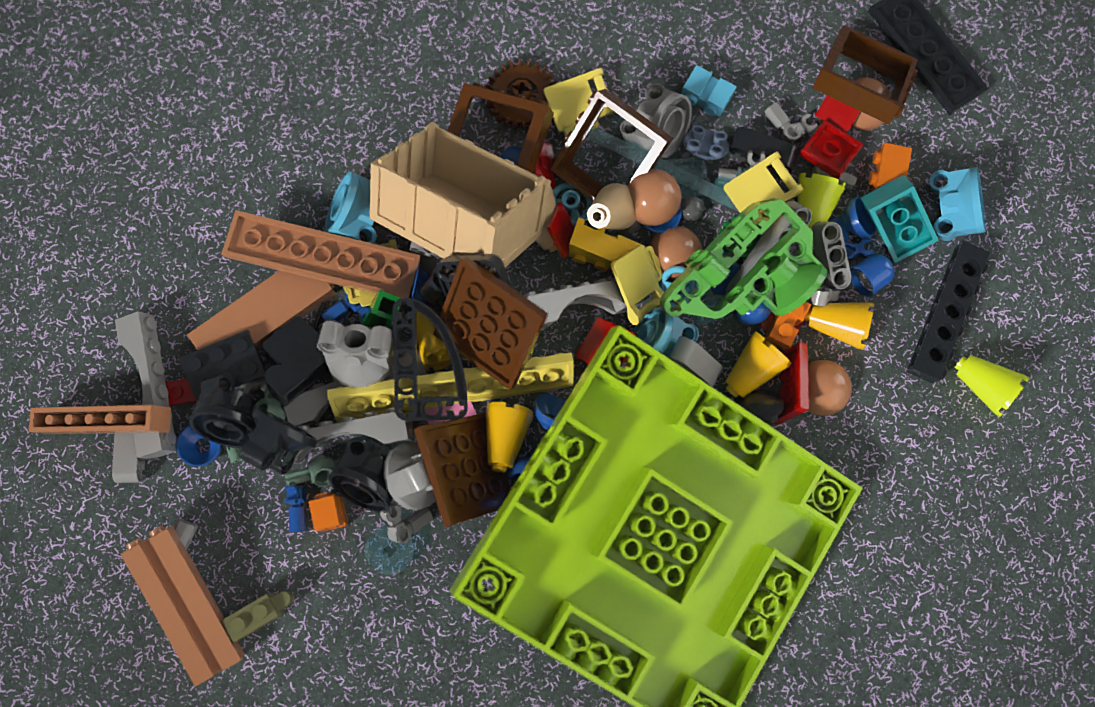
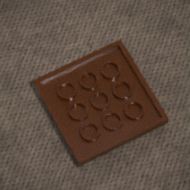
(491, 322)
(460, 469)

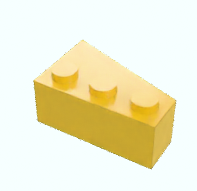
(597, 247)

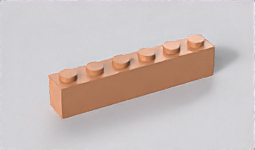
(100, 419)

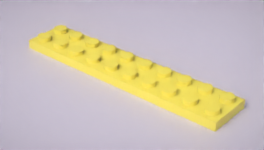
(537, 376)

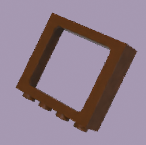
(877, 56)
(538, 128)
(563, 160)

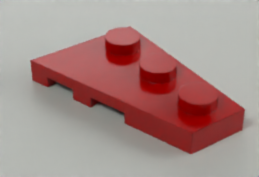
(795, 383)

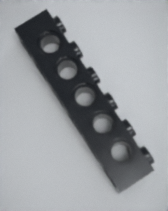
(976, 262)

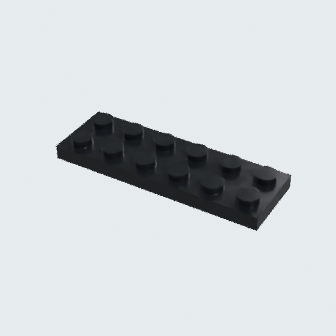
(939, 60)

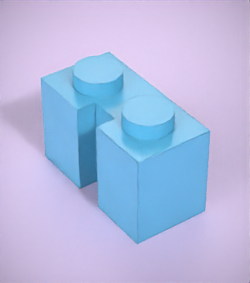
(708, 91)

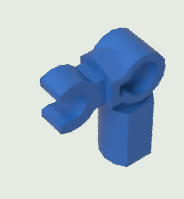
(853, 249)
(341, 309)
(297, 513)

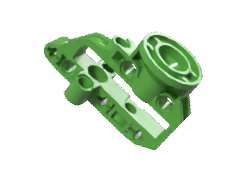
(785, 277)

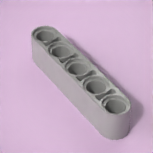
(768, 240)

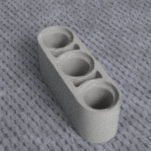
(824, 245)
(696, 360)
(126, 465)

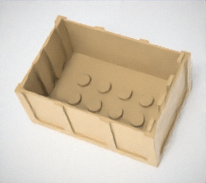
(457, 197)

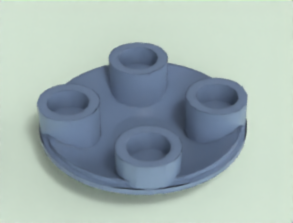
(706, 143)

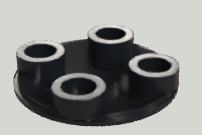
(763, 404)

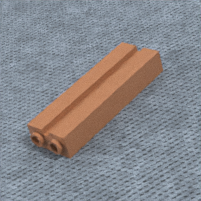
(264, 309)
(182, 604)

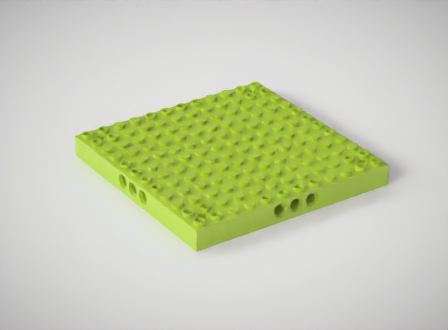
(657, 535)

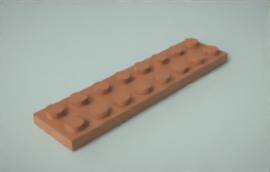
(320, 255)

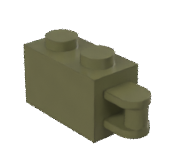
(257, 614)

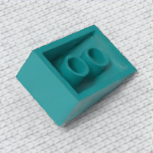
(899, 218)

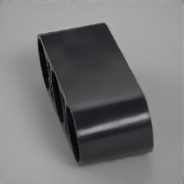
(748, 139)

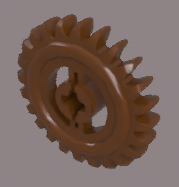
(520, 77)

